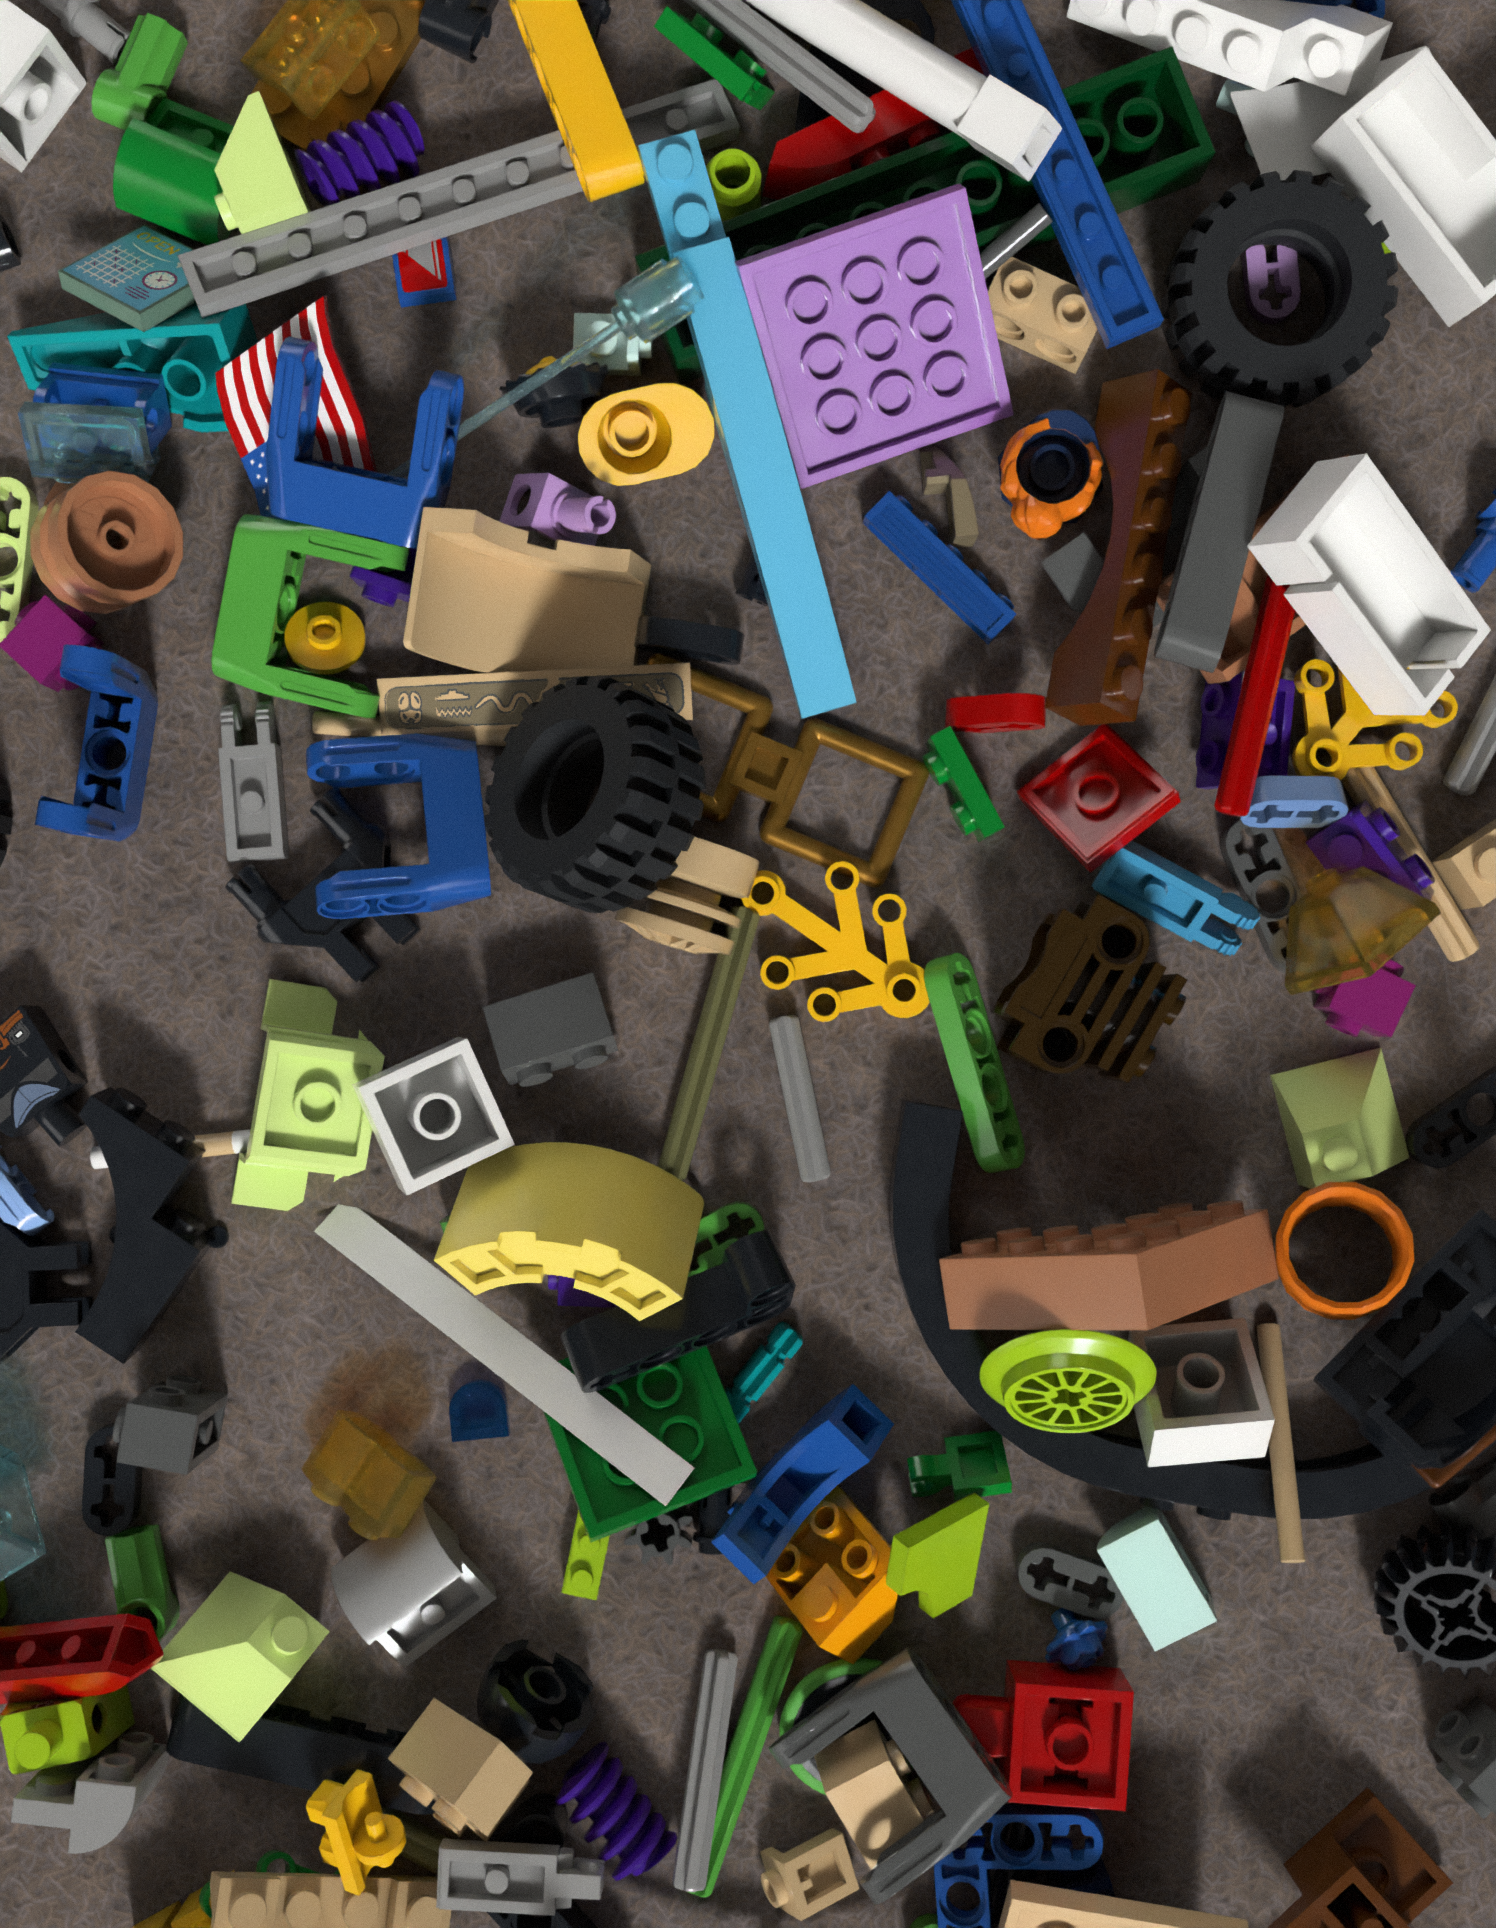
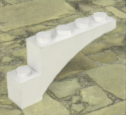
(1251, 39)

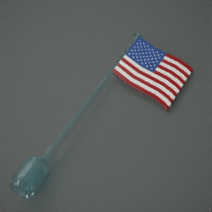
(245, 386)

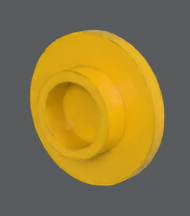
(325, 638)

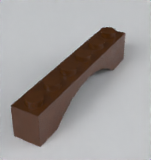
(1104, 656)

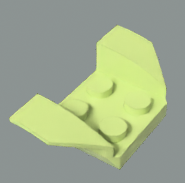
(304, 1100)

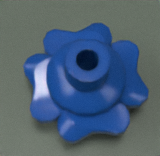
(1076, 1642)

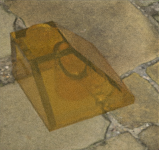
(1350, 927)

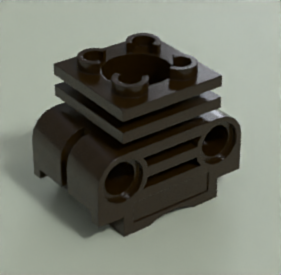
(1095, 1002)

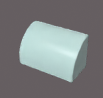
(1156, 1577)

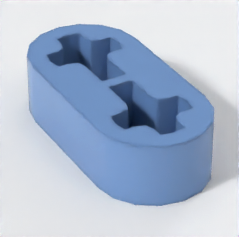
(1296, 802)

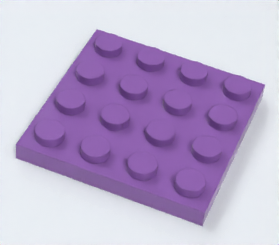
(878, 335)

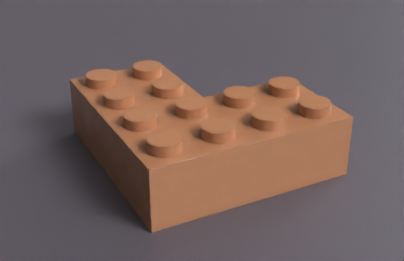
(1112, 1278)

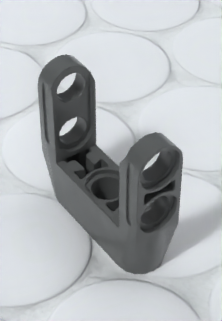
(936, 1745)

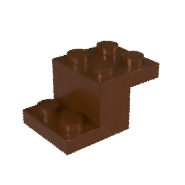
(1362, 1873)

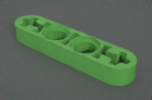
(974, 1063)

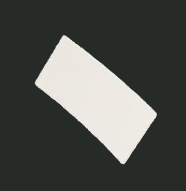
(1294, 115)

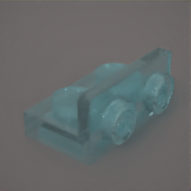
(85, 440)

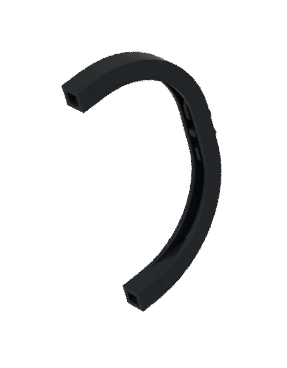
(920, 1237)

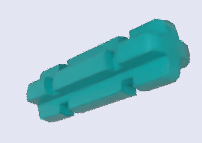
(762, 1368)

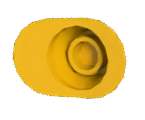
(657, 422)

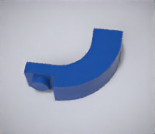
(797, 1479)

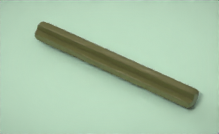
(708, 1046)

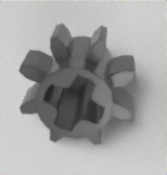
(655, 1546)

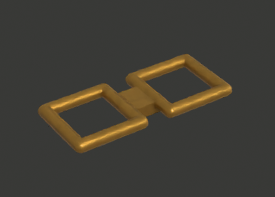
(778, 773)

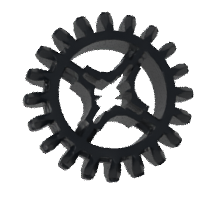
(1448, 1579)

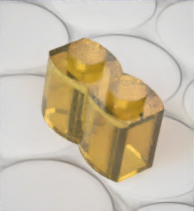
(367, 1476)

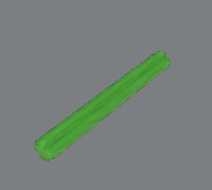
(750, 1736)

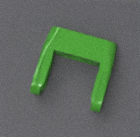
(263, 596)

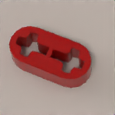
(996, 713)

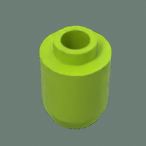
(735, 182)

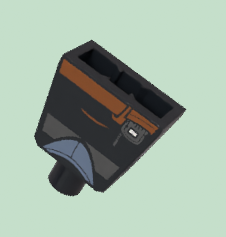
(37, 1078)

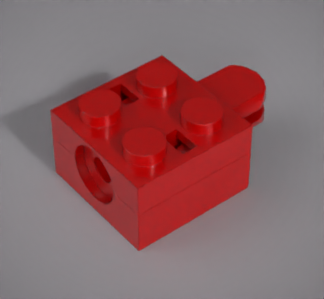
(1058, 1733)

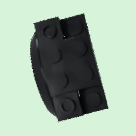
(1434, 1352)

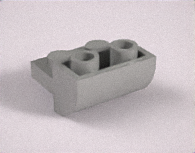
(411, 1587)
(94, 1795)

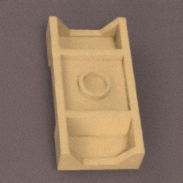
(322, 1902)

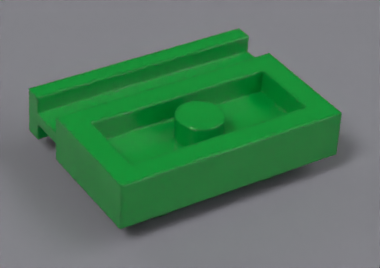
(701, 41)

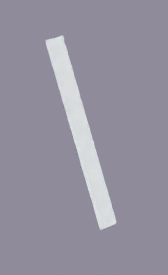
(506, 1352)

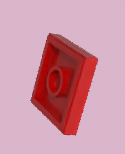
(1098, 797)

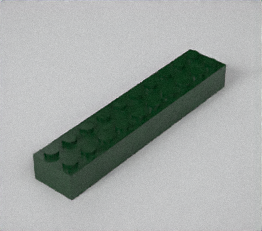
(1133, 121)

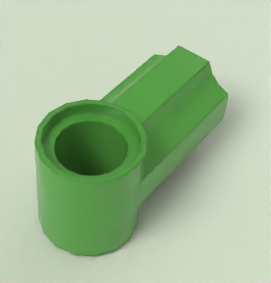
(140, 74)
(142, 1575)

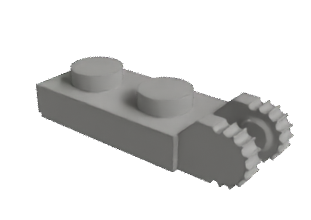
(252, 788)

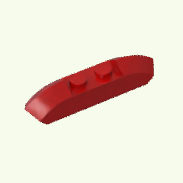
(833, 149)
(75, 1657)

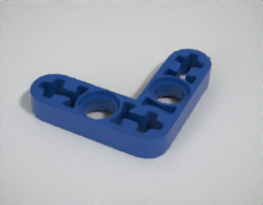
(974, 1862)

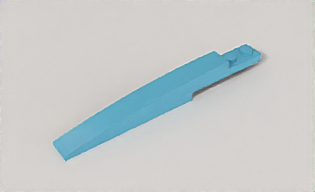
(749, 426)

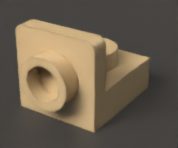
(809, 1875)

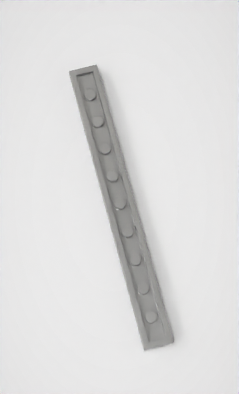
(429, 206)

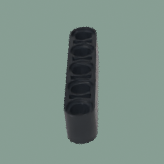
(294, 1750)

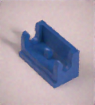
(110, 388)

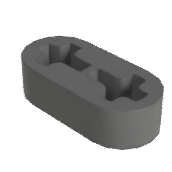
(1065, 1593)

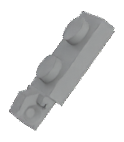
(514, 1877)

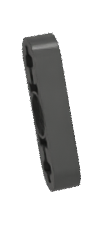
(1237, 864)

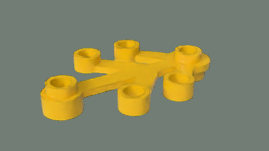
(1354, 718)
(845, 949)

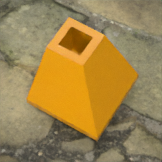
(837, 1577)

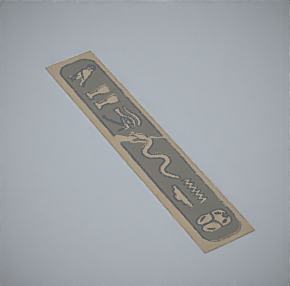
(499, 698)

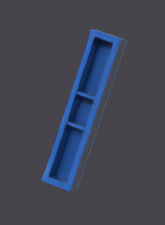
(940, 566)

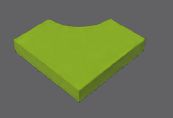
(940, 1555)

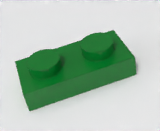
(950, 764)

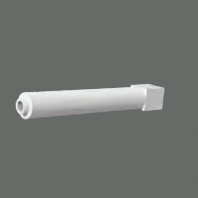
(974, 106)

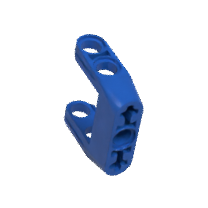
(344, 495)
(106, 678)
(453, 823)

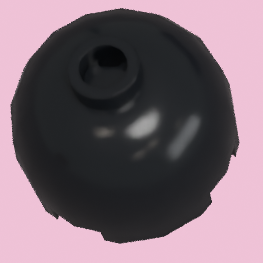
(542, 1711)

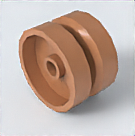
(106, 542)

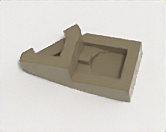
(943, 476)

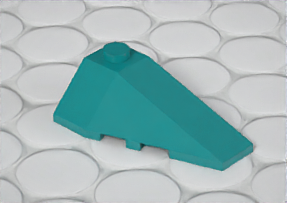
(181, 348)

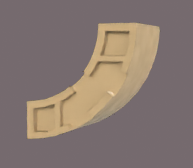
(517, 606)

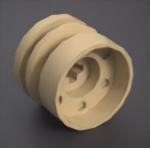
(689, 900)

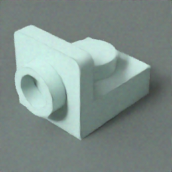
(618, 353)

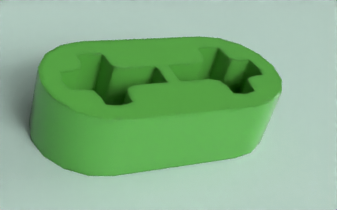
(716, 1222)

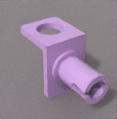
(558, 509)

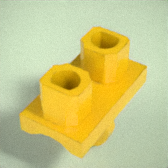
(355, 1829)

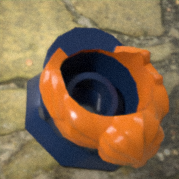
(1050, 472)

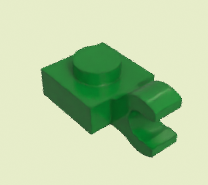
(969, 1465)

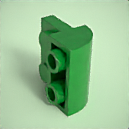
(169, 172)

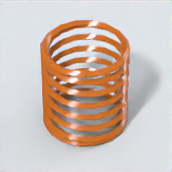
(1365, 1200)

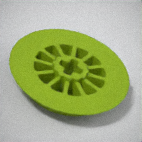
(1068, 1379)

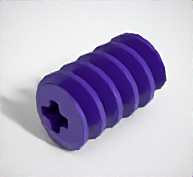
(362, 155)
(615, 1813)

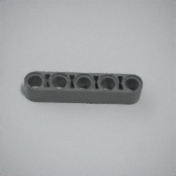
(1219, 532)

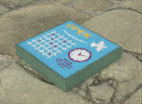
(133, 278)

